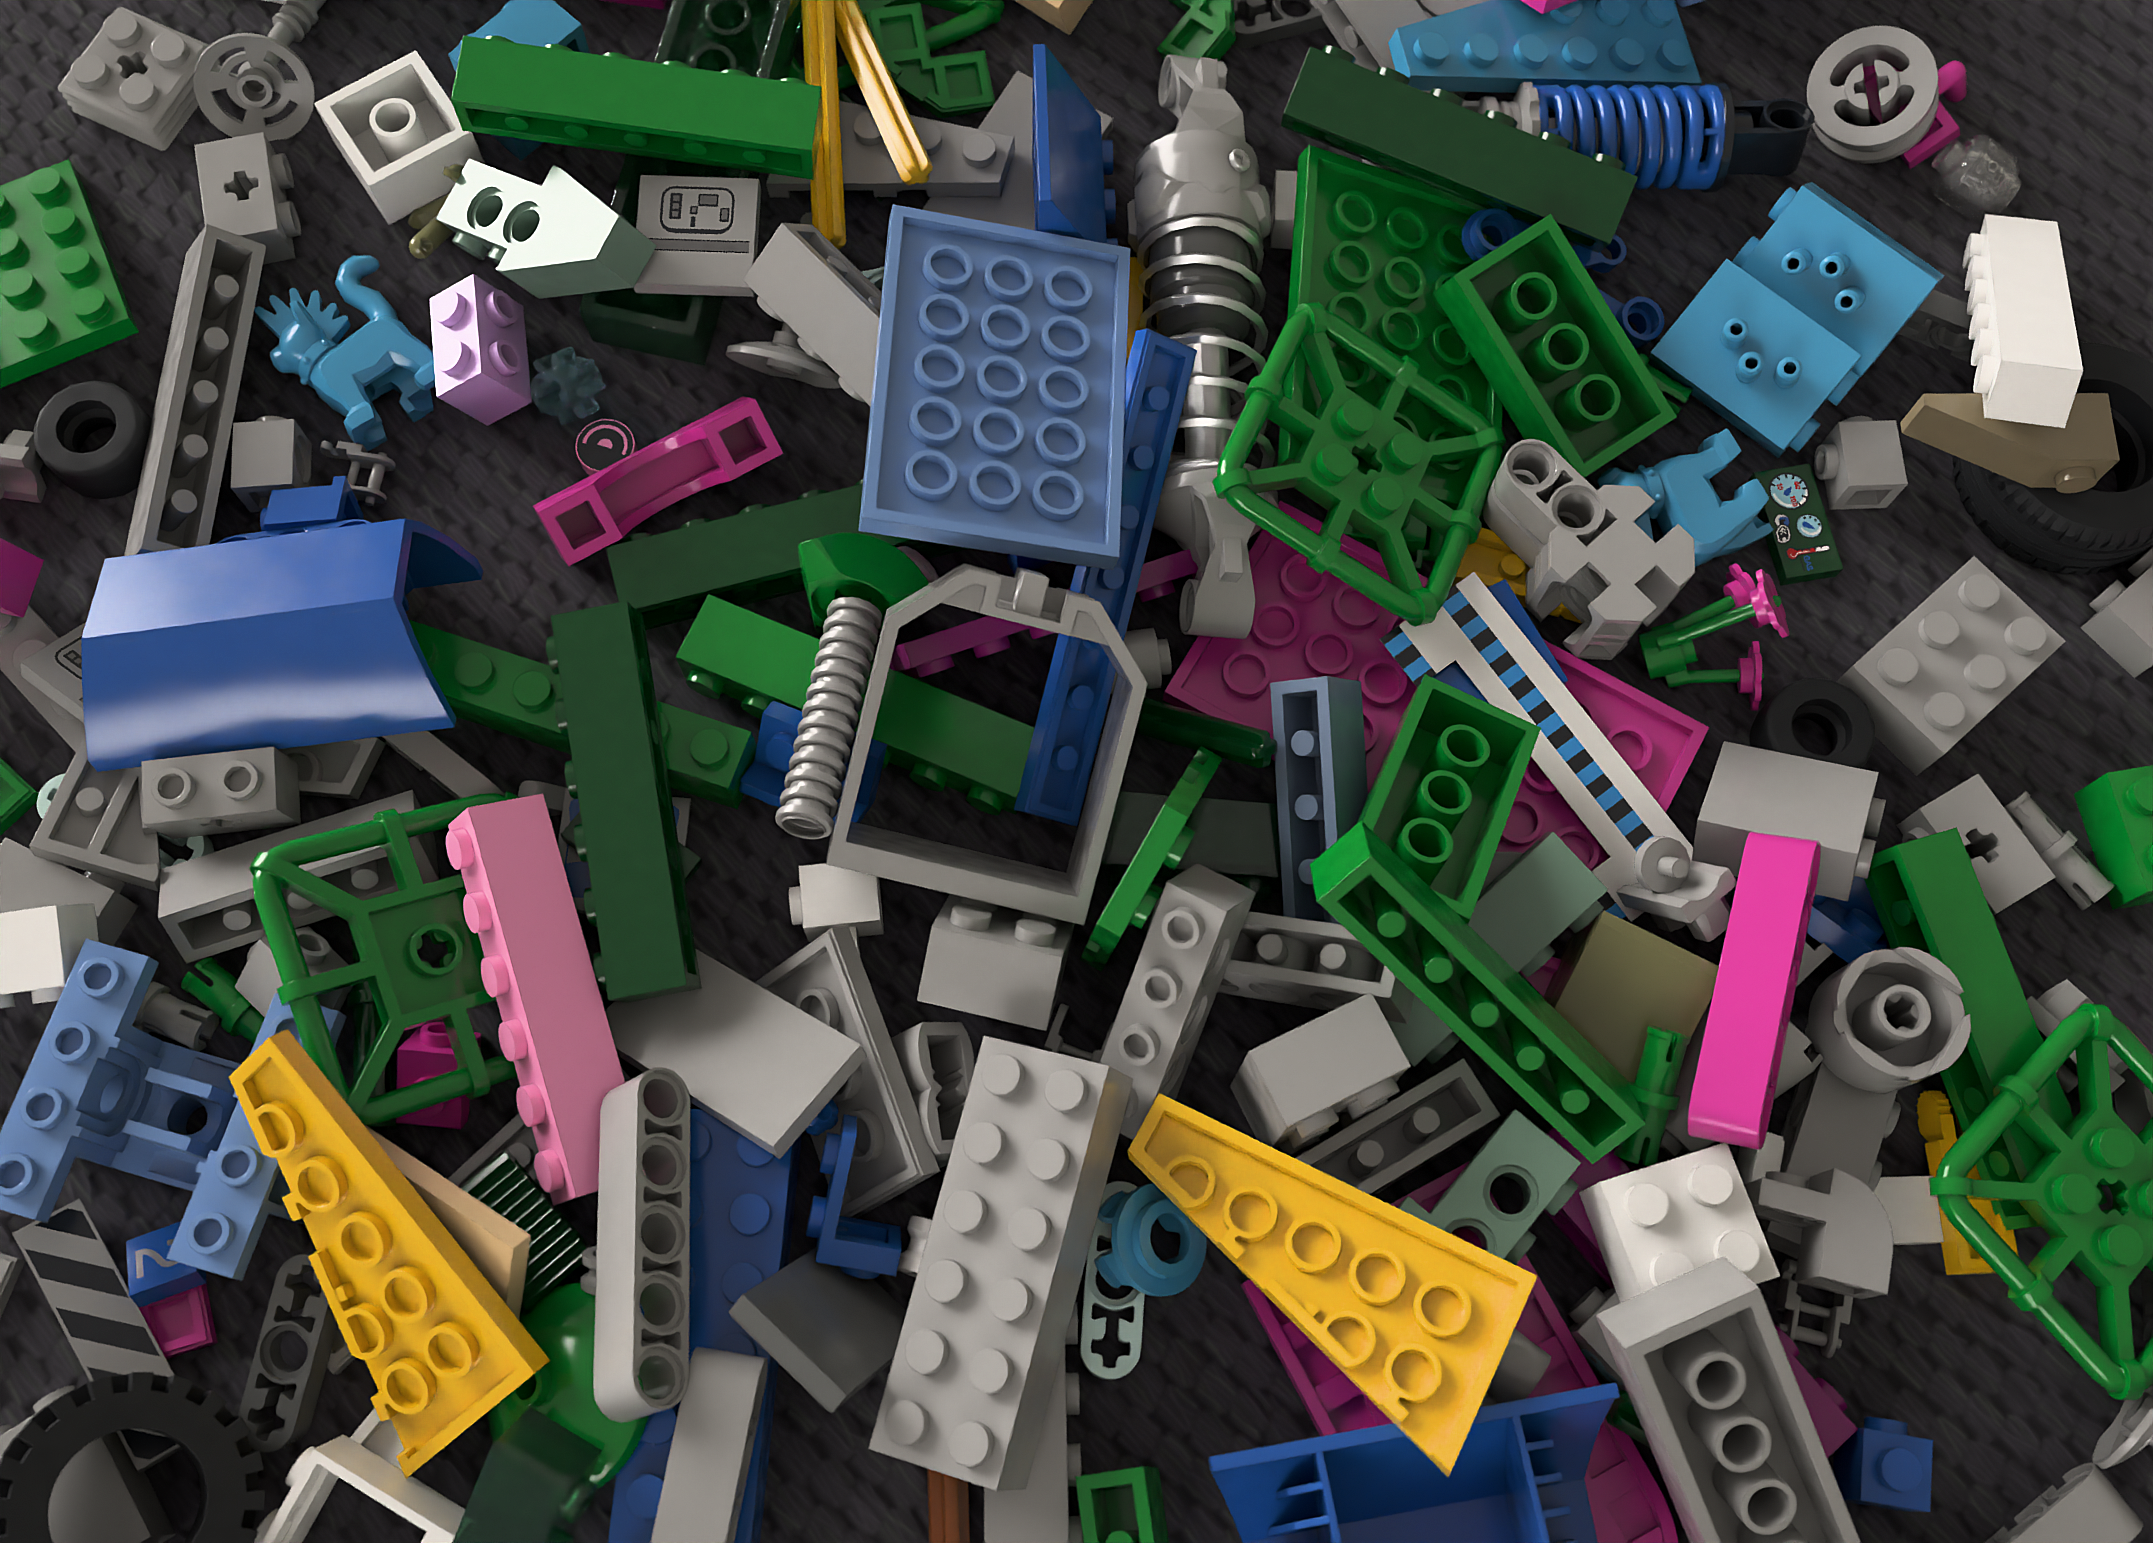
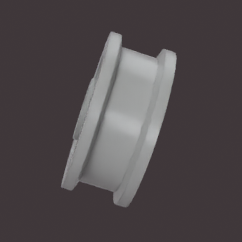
(1912, 86)

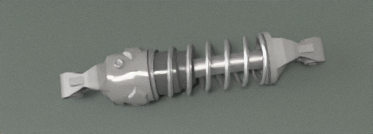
(1200, 247)

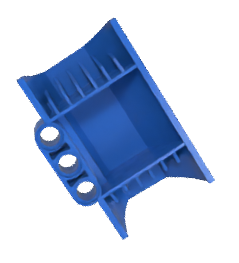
(264, 642)
(1510, 1483)

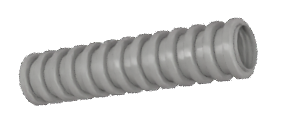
(829, 718)

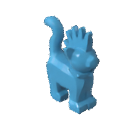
(362, 366)
(1688, 499)

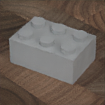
(1949, 664)
(1319, 1076)

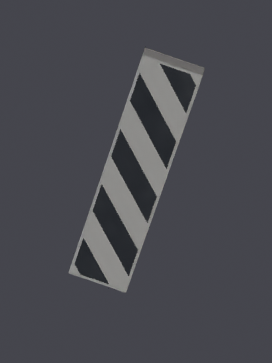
(95, 1312)

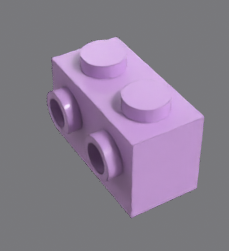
(480, 350)

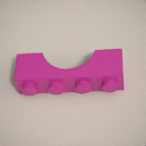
(638, 486)

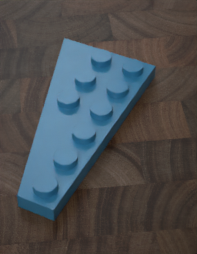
(1579, 44)

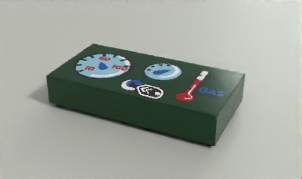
(1801, 534)

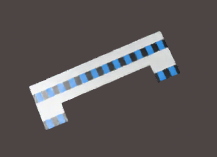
(1569, 745)

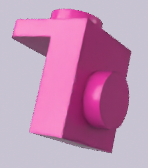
(426, 1056)

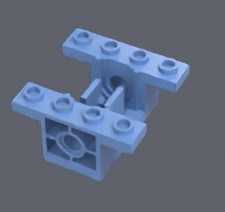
(125, 1104)

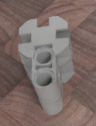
(1585, 548)

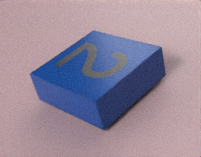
(151, 1274)

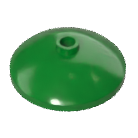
(563, 1387)

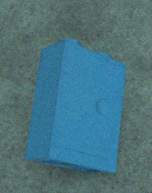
(1839, 270)
(1756, 360)

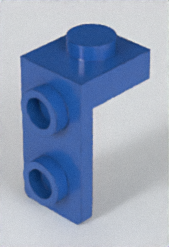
(854, 1244)

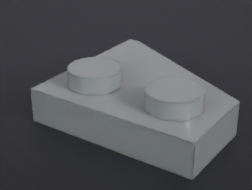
(99, 825)

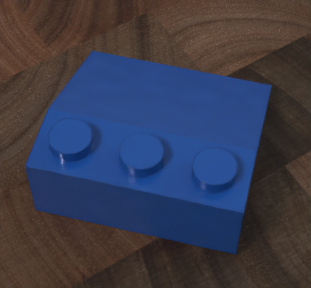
(1068, 156)

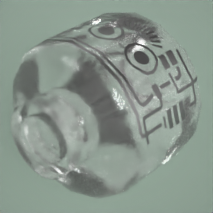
(1976, 176)

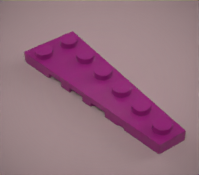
(990, 633)

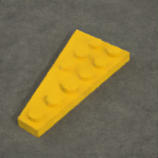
(388, 1266)
(1373, 1287)

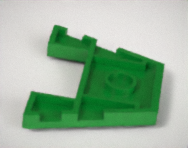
(1162, 845)

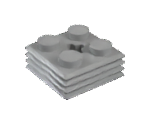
(136, 78)

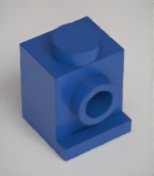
(310, 506)

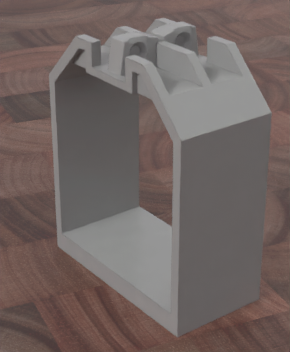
(968, 872)

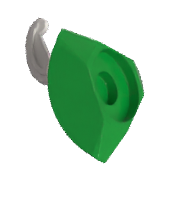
(861, 569)

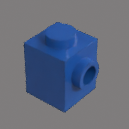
(1885, 1467)

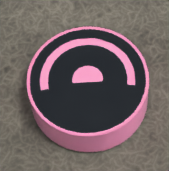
(603, 444)

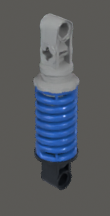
(1656, 138)

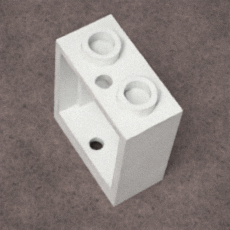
(318, 1471)

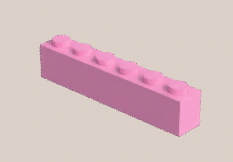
(541, 983)

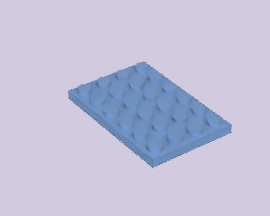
(998, 390)

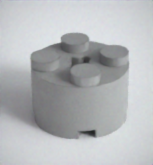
(1884, 1054)

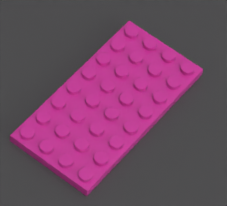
(1323, 627)

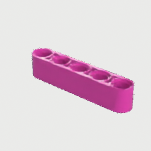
(1754, 990)

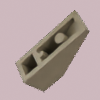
(2024, 452)

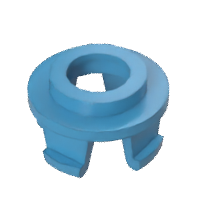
(1132, 1256)

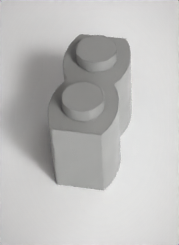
(939, 1071)

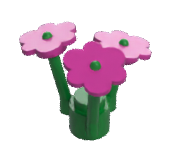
(1671, 647)

